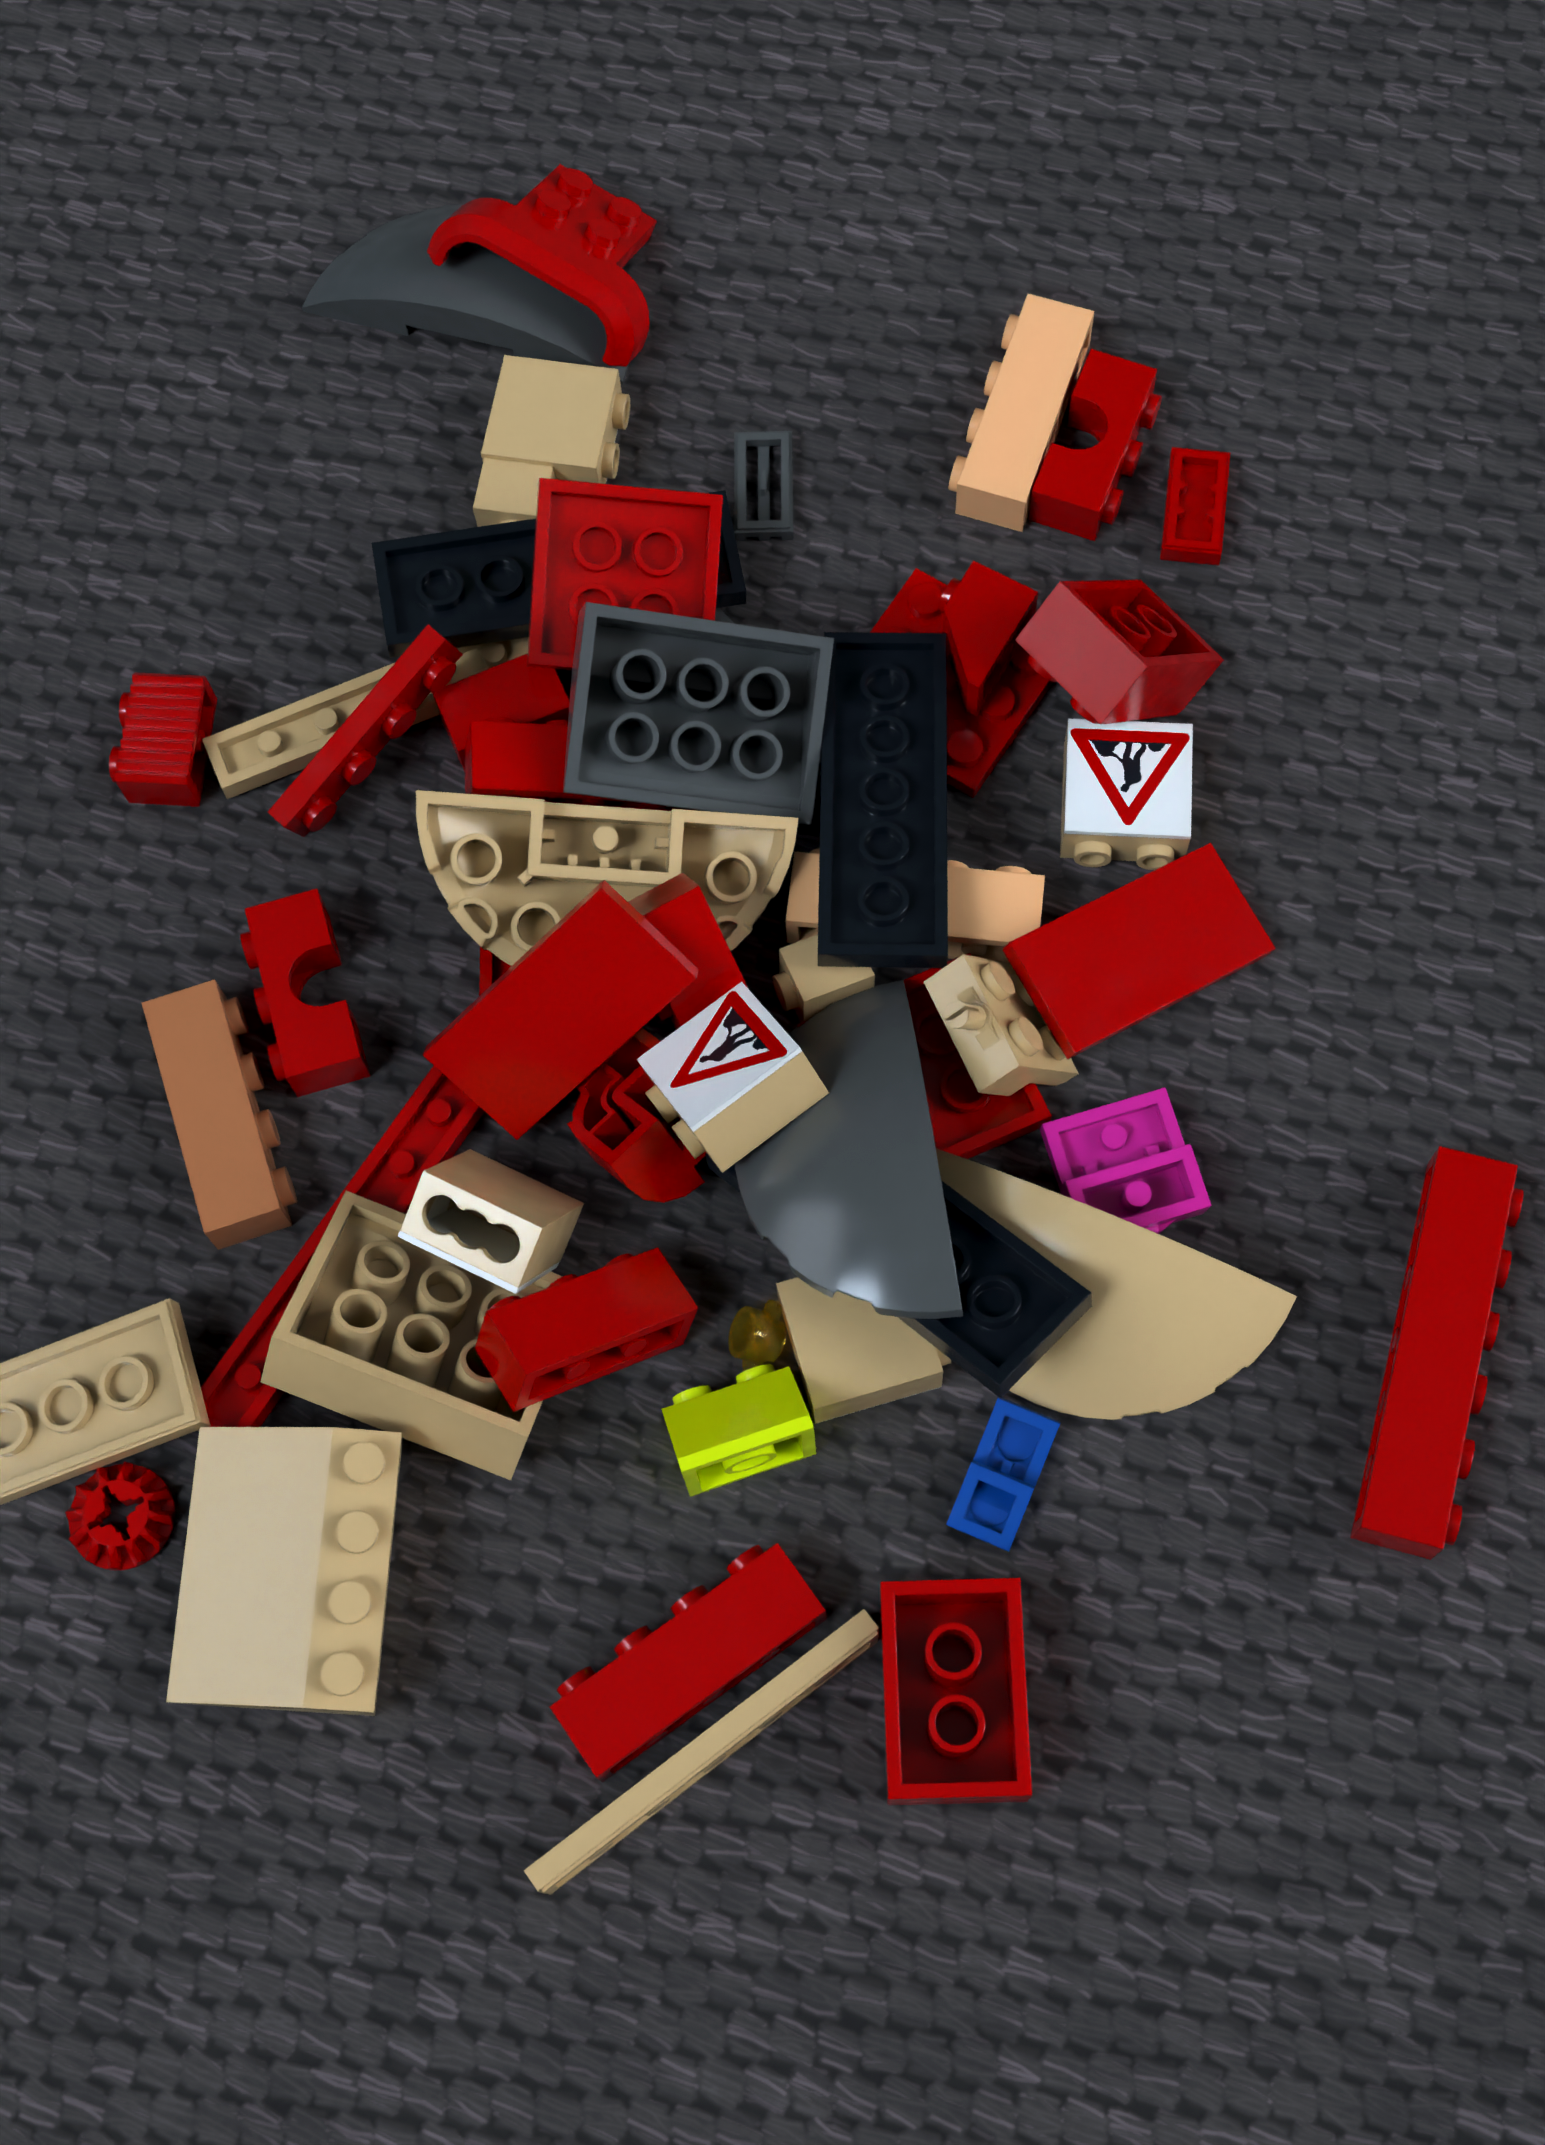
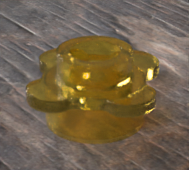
(757, 1334)

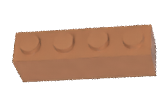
(218, 1114)

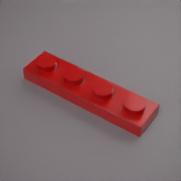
(353, 748)

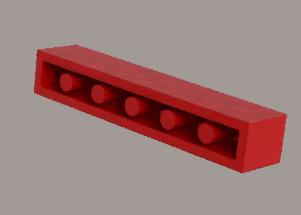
(1436, 1355)

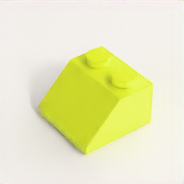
(739, 1428)

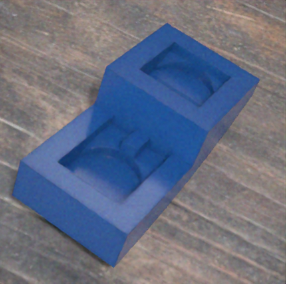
(1003, 1473)

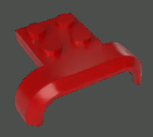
(570, 239)

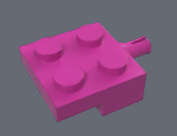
(1128, 1161)

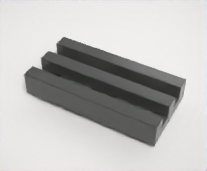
(764, 527)

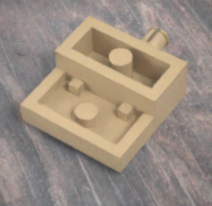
(997, 1027)

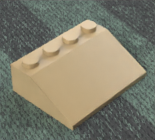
(394, 1341)
(286, 1569)

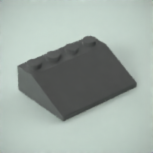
(695, 713)

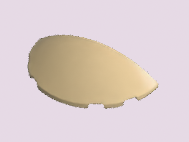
(527, 862)
(1161, 1314)

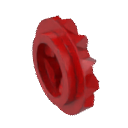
(148, 1524)

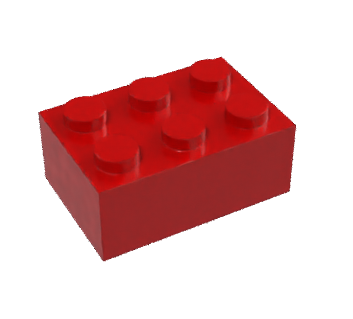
(1117, 650)
(955, 1692)

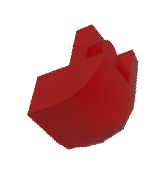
(627, 1131)

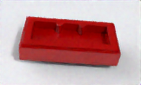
(1195, 506)

